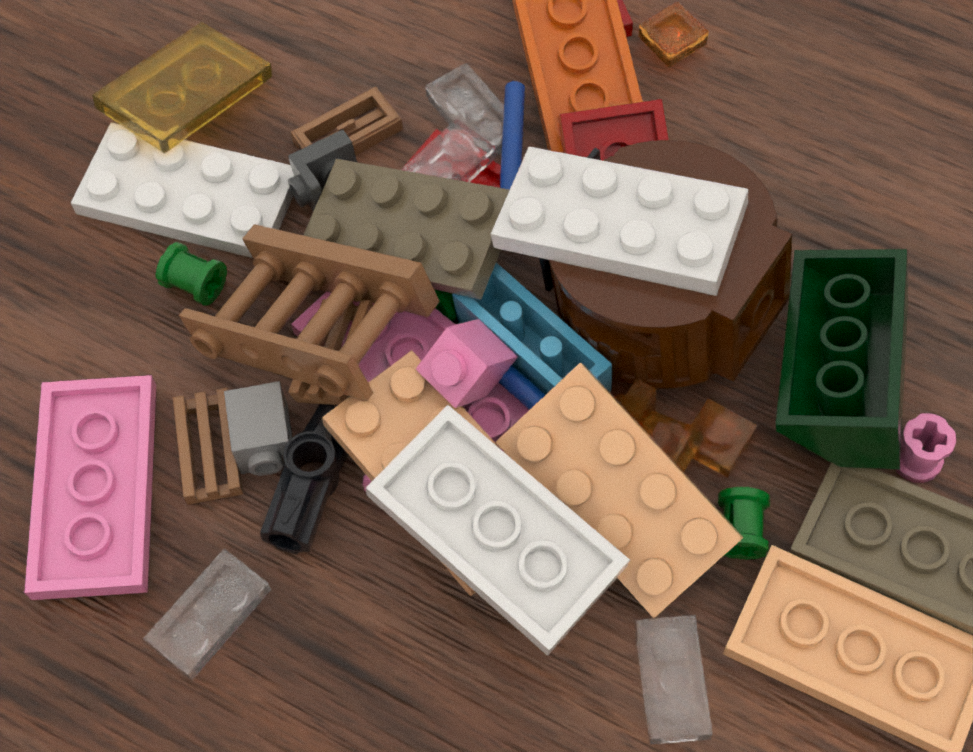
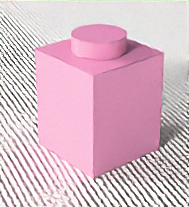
(466, 362)

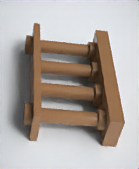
(311, 266)

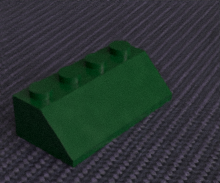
(846, 356)

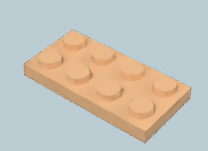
(392, 417)
(622, 486)
(858, 652)

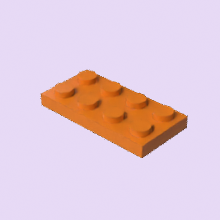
(575, 58)

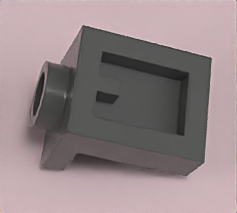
(313, 165)

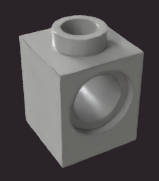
(258, 427)

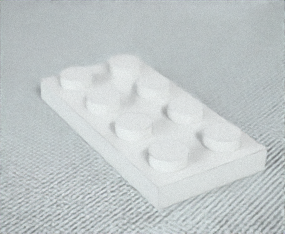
(186, 193)
(621, 220)
(497, 528)

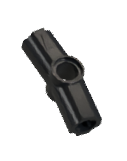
(304, 494)

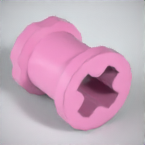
(938, 443)

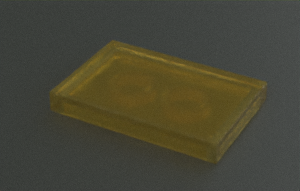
(182, 86)

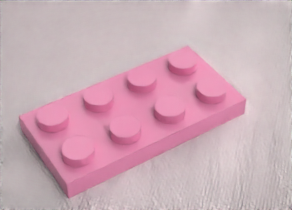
(92, 488)

